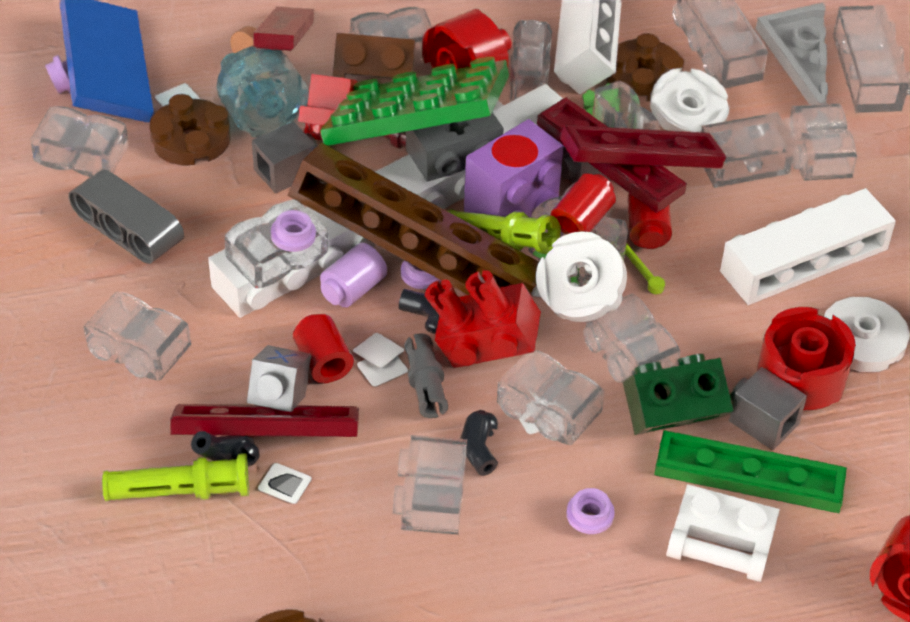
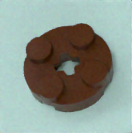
(644, 53)
(182, 114)

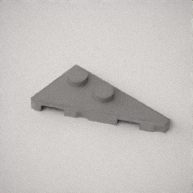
(800, 47)

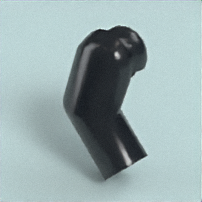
(418, 304)
(476, 430)
(225, 447)

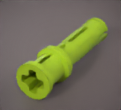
(516, 229)
(199, 479)

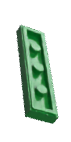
(751, 471)

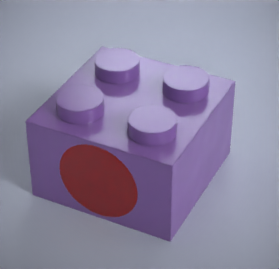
(513, 172)

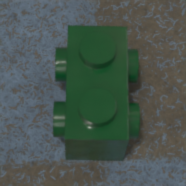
(677, 394)

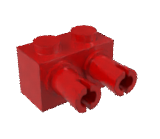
(486, 323)

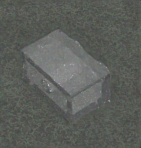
(754, 149)

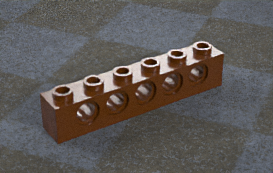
(406, 222)

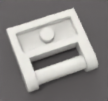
(725, 522)

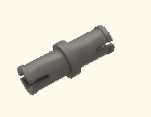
(426, 376)

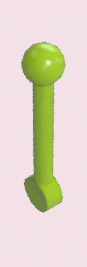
(655, 283)

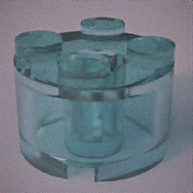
(261, 89)

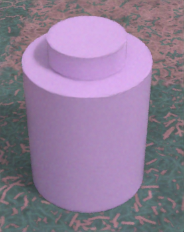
(353, 275)

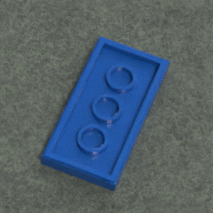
(106, 59)

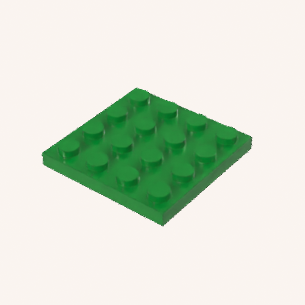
(416, 101)

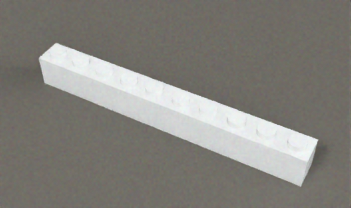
(443, 192)

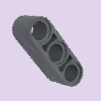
(126, 216)

